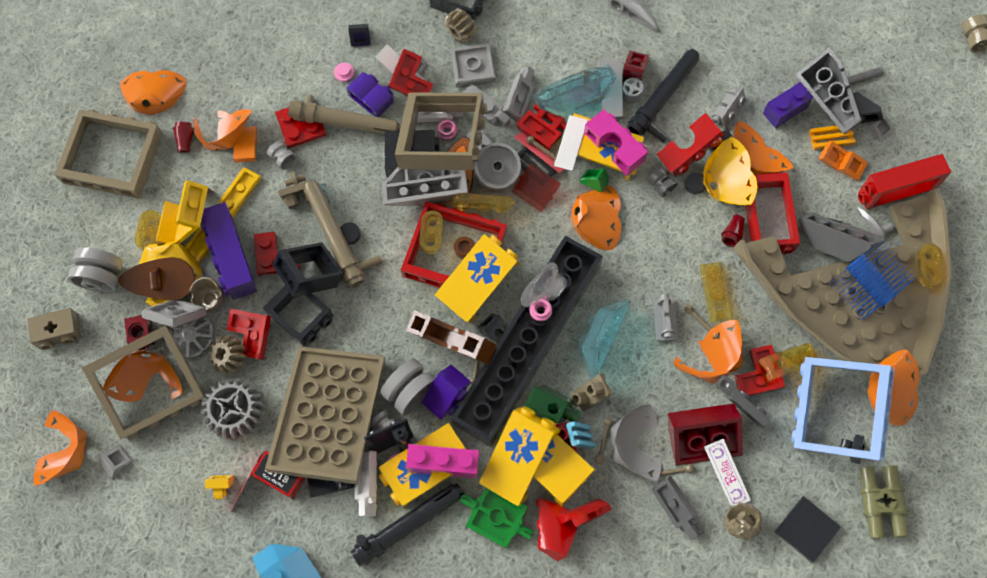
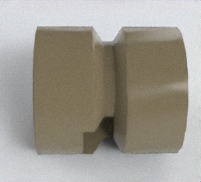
(976, 32)

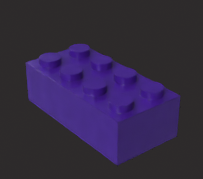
(228, 251)

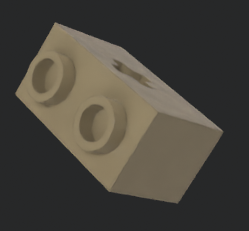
(44, 330)

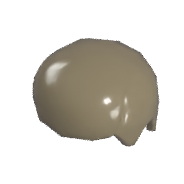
(202, 289)

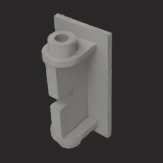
(734, 101)
(665, 318)

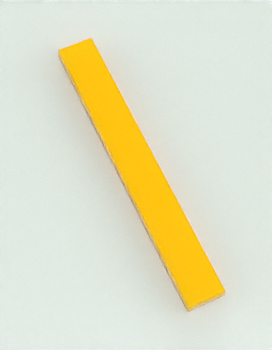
(234, 197)

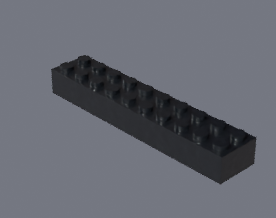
(524, 348)

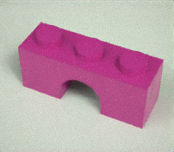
(605, 129)
(442, 459)

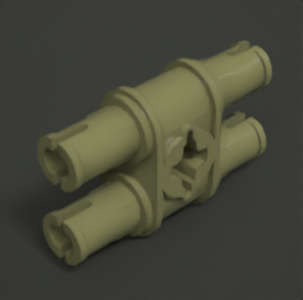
(875, 510)

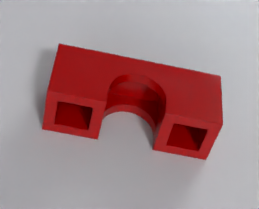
(706, 136)

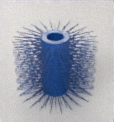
(873, 281)

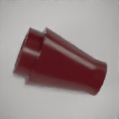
(183, 135)
(733, 232)

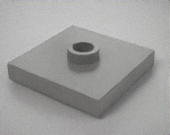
(473, 65)
(174, 313)

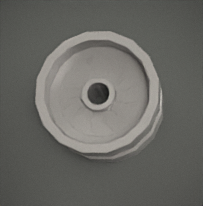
(491, 156)
(95, 270)
(407, 387)

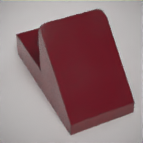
(635, 65)

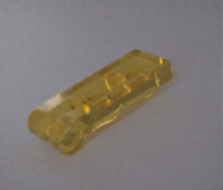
(482, 202)
(715, 291)
(787, 361)

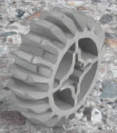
(228, 415)

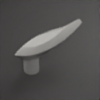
(876, 227)

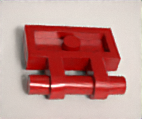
(543, 132)

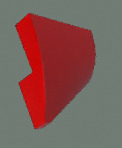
(585, 512)
(554, 538)

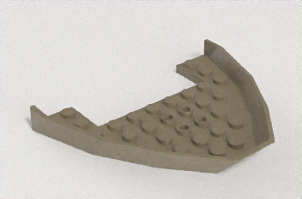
(906, 322)

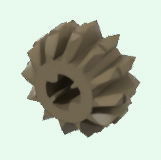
(460, 26)
(227, 354)

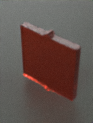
(536, 187)

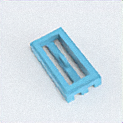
(580, 432)

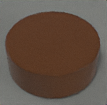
(463, 246)

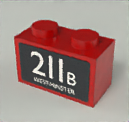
(284, 484)

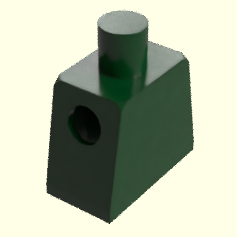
(545, 401)

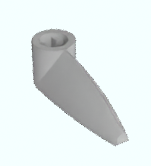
(636, 11)

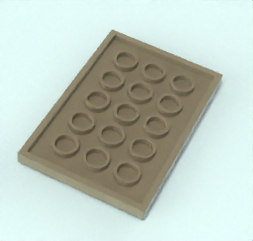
(326, 415)

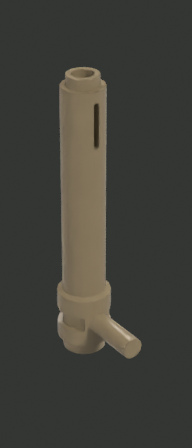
(312, 113)
(346, 261)

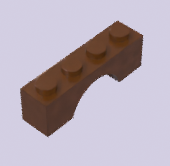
(451, 337)

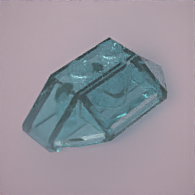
(576, 91)
(601, 335)

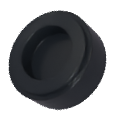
(695, 183)
(351, 232)

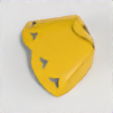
(730, 174)
(171, 249)

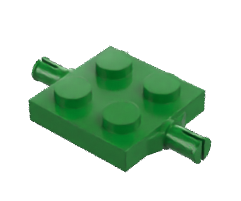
(496, 518)

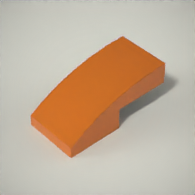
(246, 145)
(843, 161)

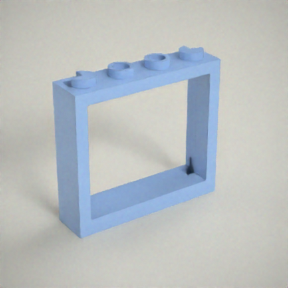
(881, 416)

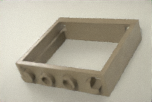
(440, 103)
(130, 189)
(153, 420)

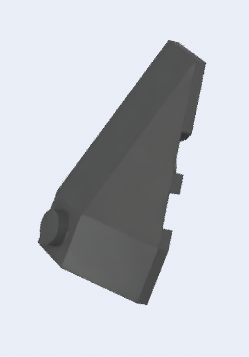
(830, 87)

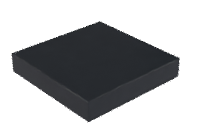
(807, 529)

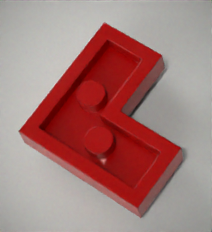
(404, 78)
(298, 132)
(266, 252)
(255, 331)
(756, 381)

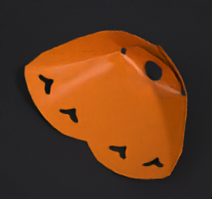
(154, 89)
(228, 129)
(759, 153)
(596, 218)
(723, 353)
(135, 372)
(903, 387)
(67, 459)

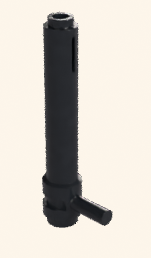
(647, 114)
(377, 543)

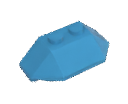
(284, 562)

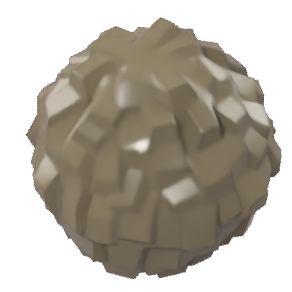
(743, 521)

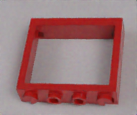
(453, 215)

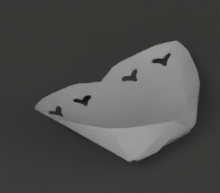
(624, 447)

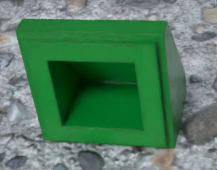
(595, 179)

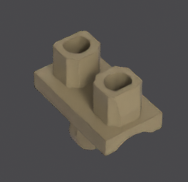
(289, 194)
(591, 393)

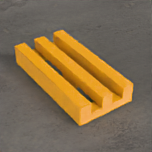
(816, 146)

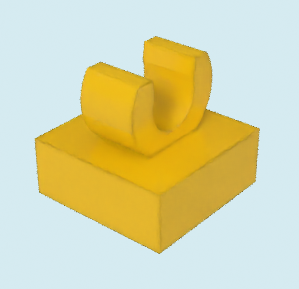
(219, 484)

